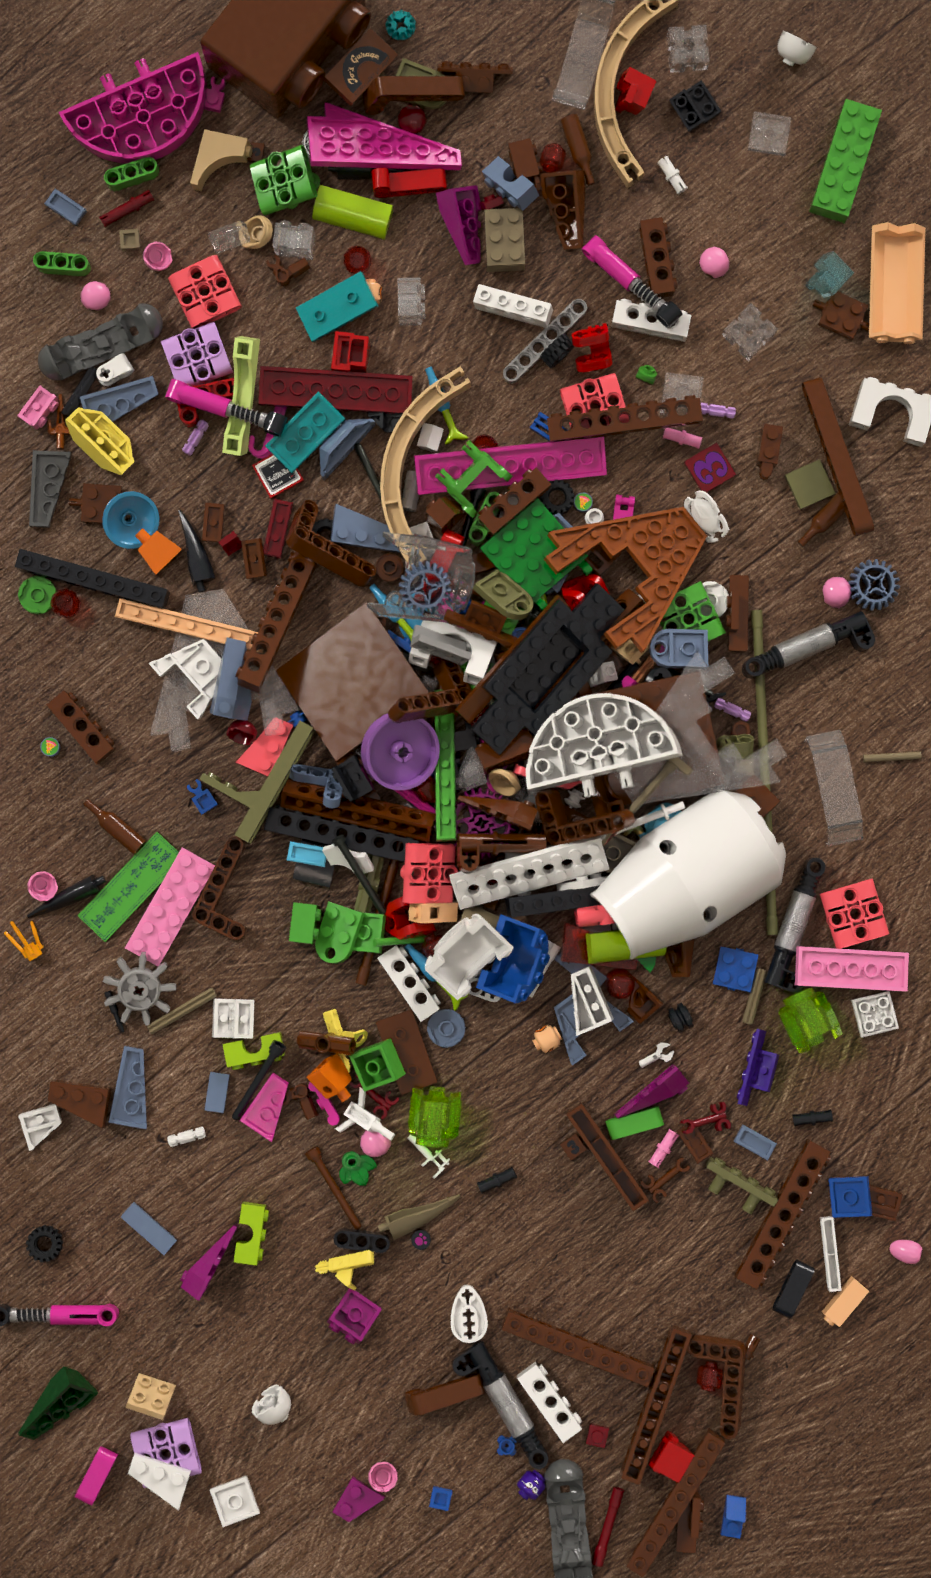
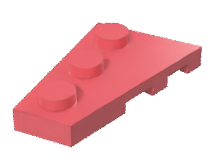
(265, 751)

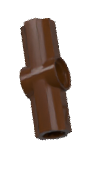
(336, 1043)

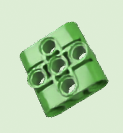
(267, 171)
(693, 595)

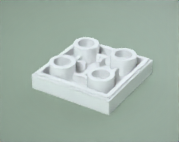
(874, 1014)

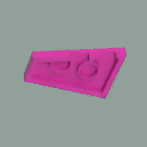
(266, 1107)

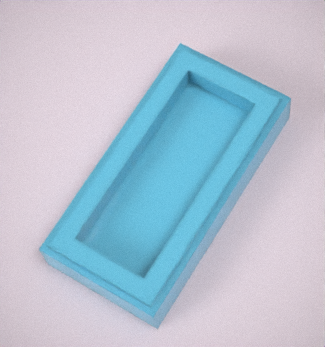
(306, 854)

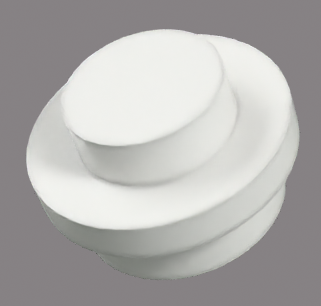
(594, 516)

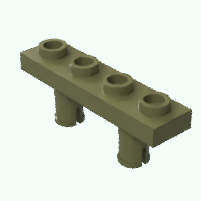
(735, 1176)

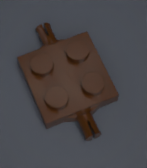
(842, 315)
(94, 500)

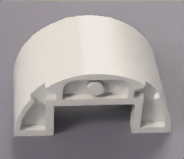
(464, 954)

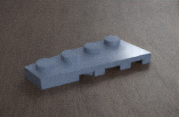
(121, 399)
(359, 530)
(129, 1095)

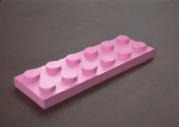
(170, 906)
(851, 968)

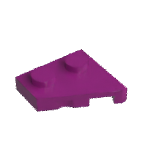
(356, 1500)

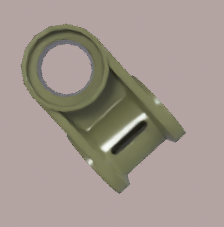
(743, 743)

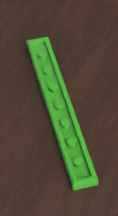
(445, 778)

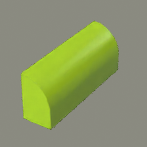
(352, 212)
(611, 946)

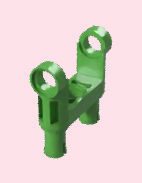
(457, 486)

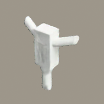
(364, 1118)

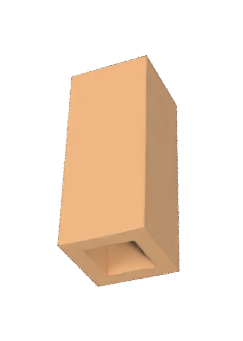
(433, 912)
(844, 1302)

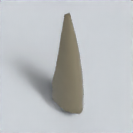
(410, 1219)

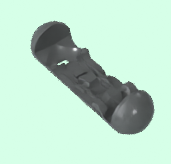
(95, 346)
(568, 1519)

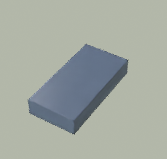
(65, 207)
(217, 1092)
(755, 1142)

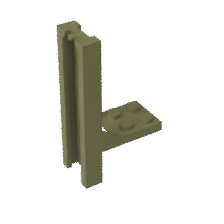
(261, 800)

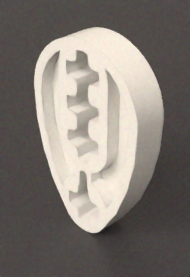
(458, 1319)

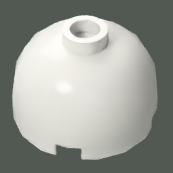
(794, 49)
(273, 1406)

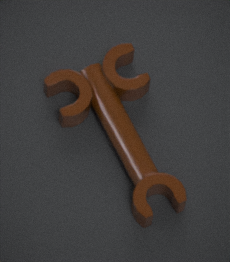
(653, 1187)

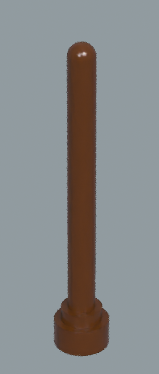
(315, 1156)

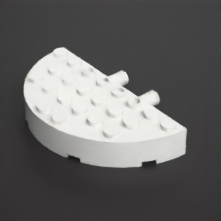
(598, 738)

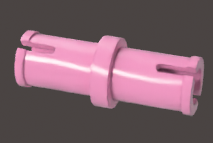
(682, 437)
(663, 1148)

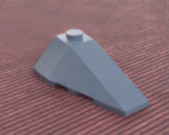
(229, 698)

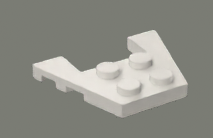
(200, 665)

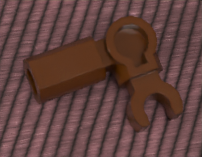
(294, 270)
(301, 1092)

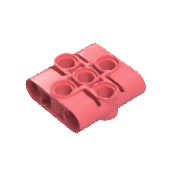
(212, 274)
(609, 388)
(437, 882)
(592, 916)
(847, 936)

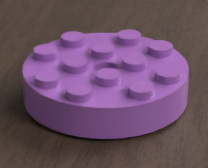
(411, 766)

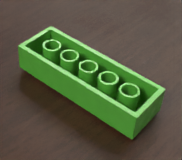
(845, 161)

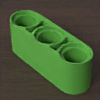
(122, 171)
(54, 258)
(476, 526)
(634, 1123)

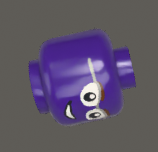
(531, 1485)

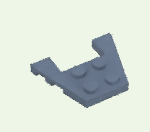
(566, 1019)

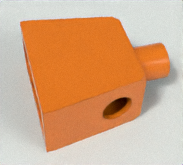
(156, 550)
(331, 1078)

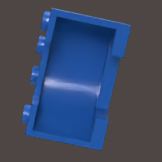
(523, 969)

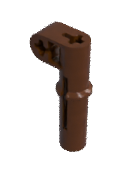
(474, 844)

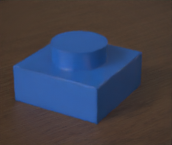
(440, 1498)

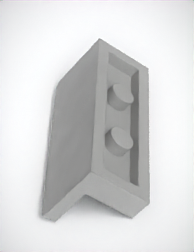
(440, 645)

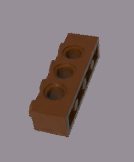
(648, 229)
(531, 477)
(59, 706)

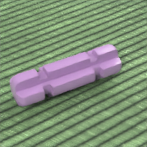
(718, 410)
(195, 437)
(732, 709)

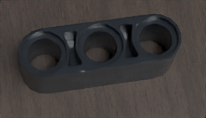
(353, 1234)
(793, 1289)

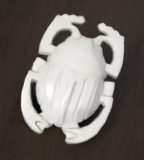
(706, 515)

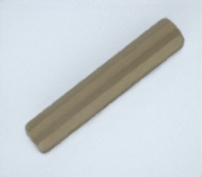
(754, 996)

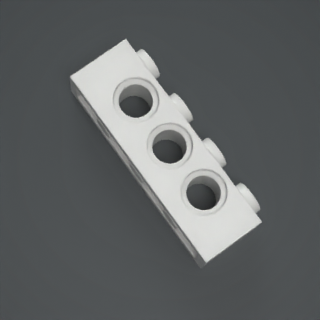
(513, 306)
(642, 325)
(421, 1010)
(563, 1429)

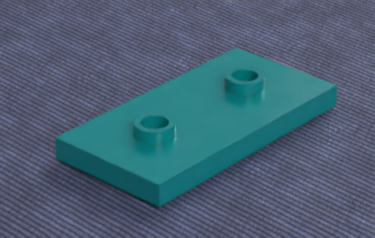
(337, 306)
(305, 432)

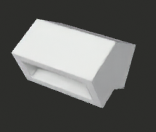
(430, 437)

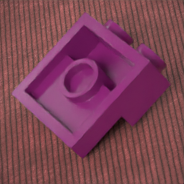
(353, 1316)

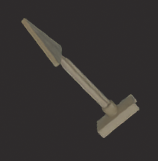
(668, 768)

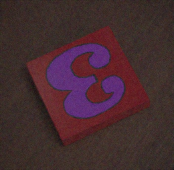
(709, 468)

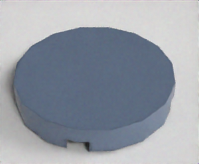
(446, 1028)

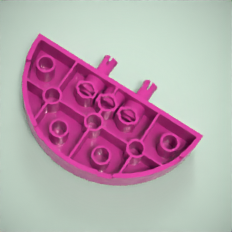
(143, 115)

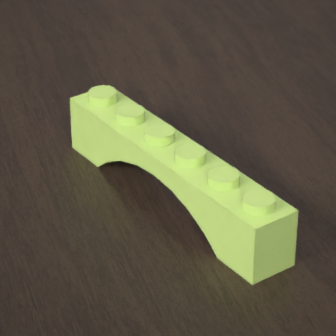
(245, 368)

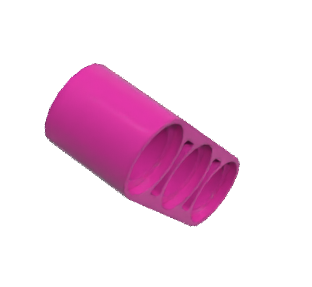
(96, 1475)

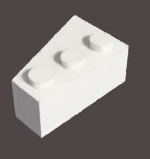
(589, 1001)

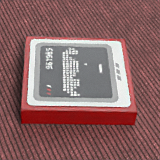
(276, 476)

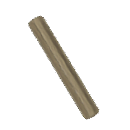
(181, 1010)

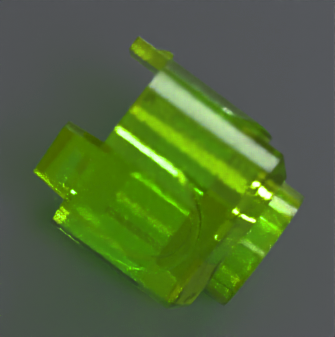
(807, 1018)
(434, 1117)

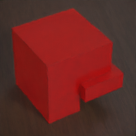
(635, 91)
(350, 352)
(671, 1457)

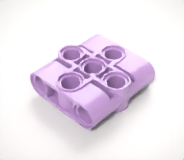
(211, 339)
(179, 1433)

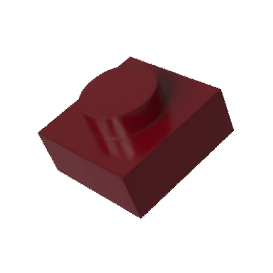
(491, 201)
(230, 543)
(597, 1435)

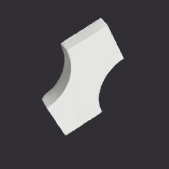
(336, 857)

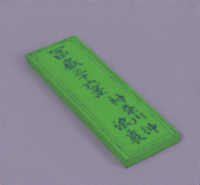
(129, 887)

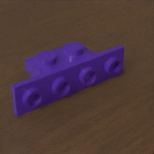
(759, 1070)

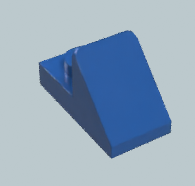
(733, 1516)

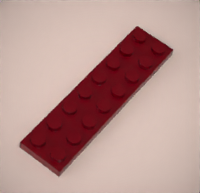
(341, 388)

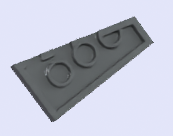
(46, 484)

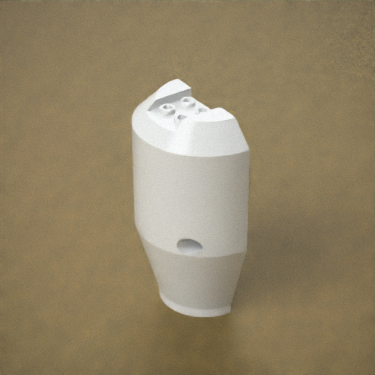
(713, 862)

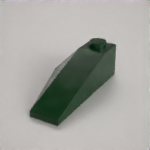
(61, 1396)

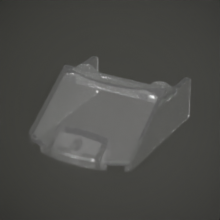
(455, 561)

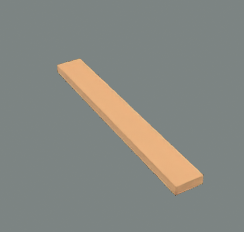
(182, 623)

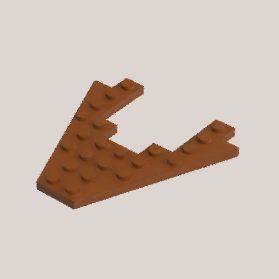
(660, 544)

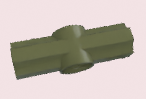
(363, 901)

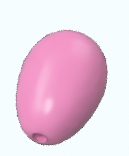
(906, 1251)

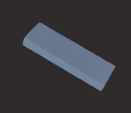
(148, 1228)

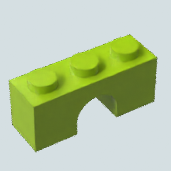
(237, 1055)
(249, 1251)

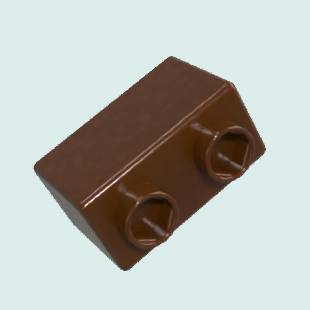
(278, 45)

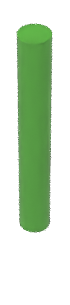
(395, 941)

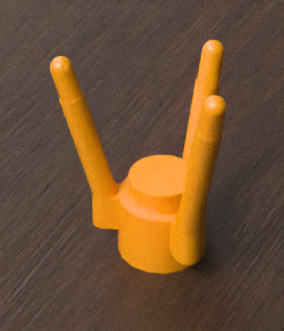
(30, 950)

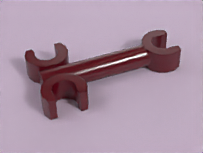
(384, 1104)
(718, 1117)

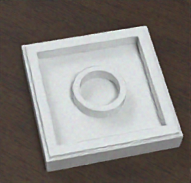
(234, 1501)

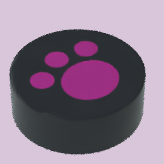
(421, 1239)

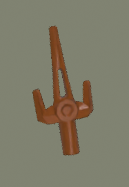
(60, 429)

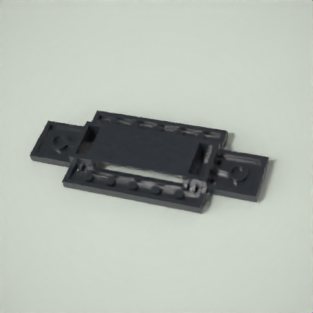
(541, 661)

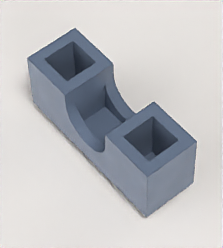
(518, 192)

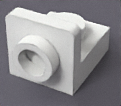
(603, 674)

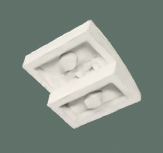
(233, 1018)

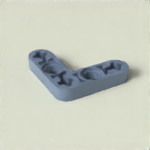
(319, 776)

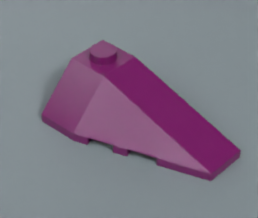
(460, 213)
(663, 1087)
(200, 1274)

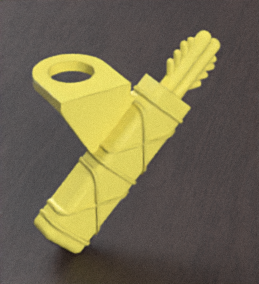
(333, 1025)
(345, 1265)

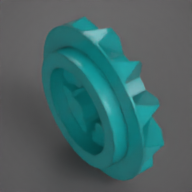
(403, 32)

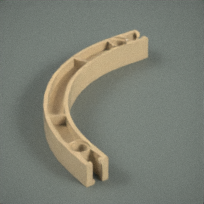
(604, 109)
(400, 441)

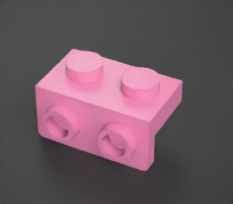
(38, 408)

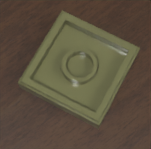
(809, 484)

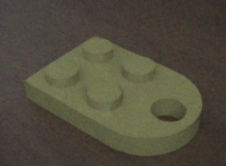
(410, 68)
(504, 595)

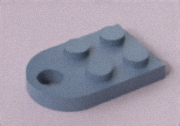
(679, 647)

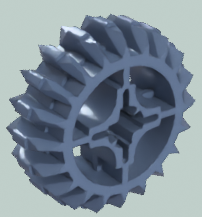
(884, 572)
(417, 587)

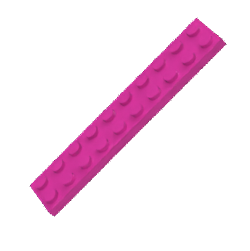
(553, 459)

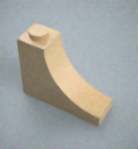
(216, 151)

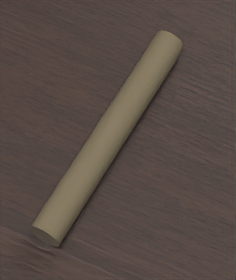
(891, 756)

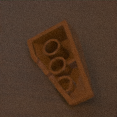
(566, 202)
(512, 812)
(680, 958)

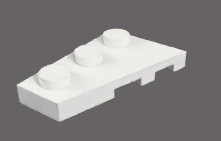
(160, 1477)

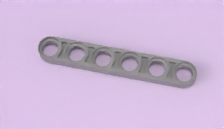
(542, 339)

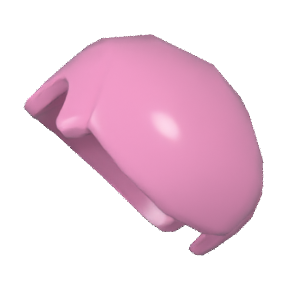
(157, 256)
(714, 262)
(95, 295)
(836, 592)
(42, 886)
(374, 1144)
(382, 1476)

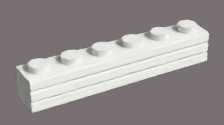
(830, 1254)

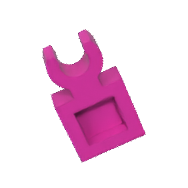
(214, 97)

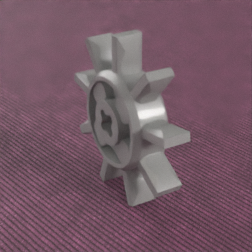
(135, 999)

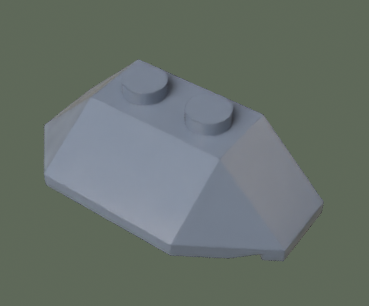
(342, 443)

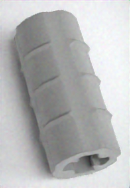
(410, 494)

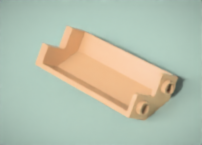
(897, 283)

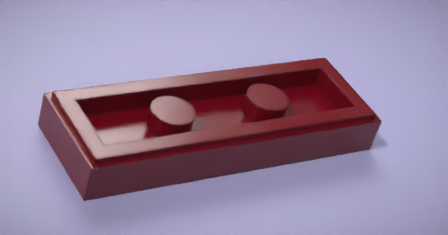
(277, 528)

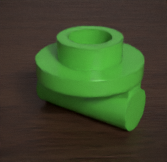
(647, 374)

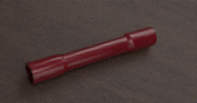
(614, 1505)

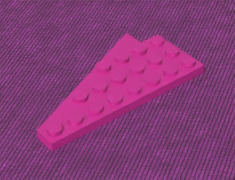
(362, 142)

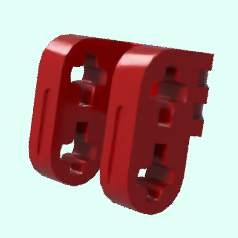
(598, 341)
(577, 588)
(398, 922)

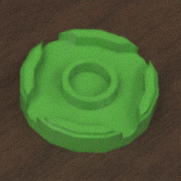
(36, 594)

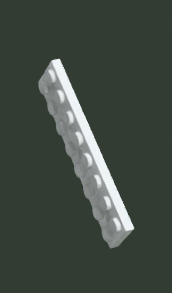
(535, 861)

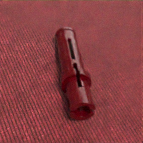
(127, 208)

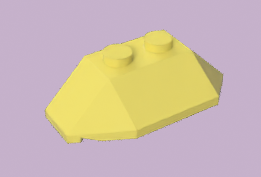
(100, 439)

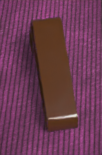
(444, 1395)

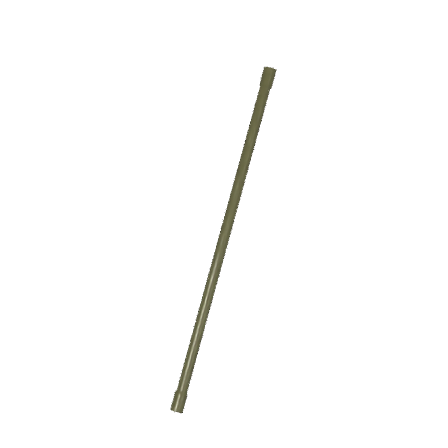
(757, 625)

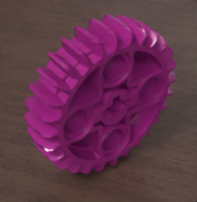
(490, 821)

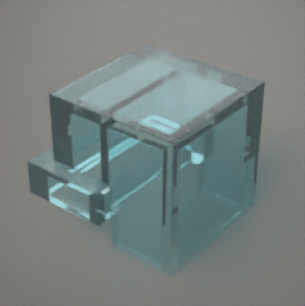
(830, 276)

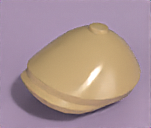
(259, 231)
(504, 782)

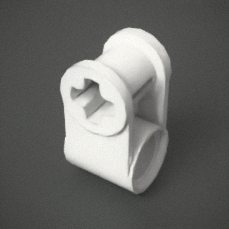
(116, 369)

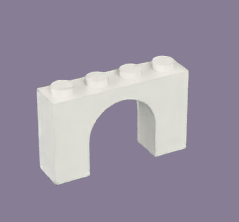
(917, 405)
(480, 648)

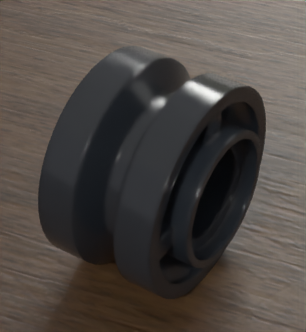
(680, 1017)

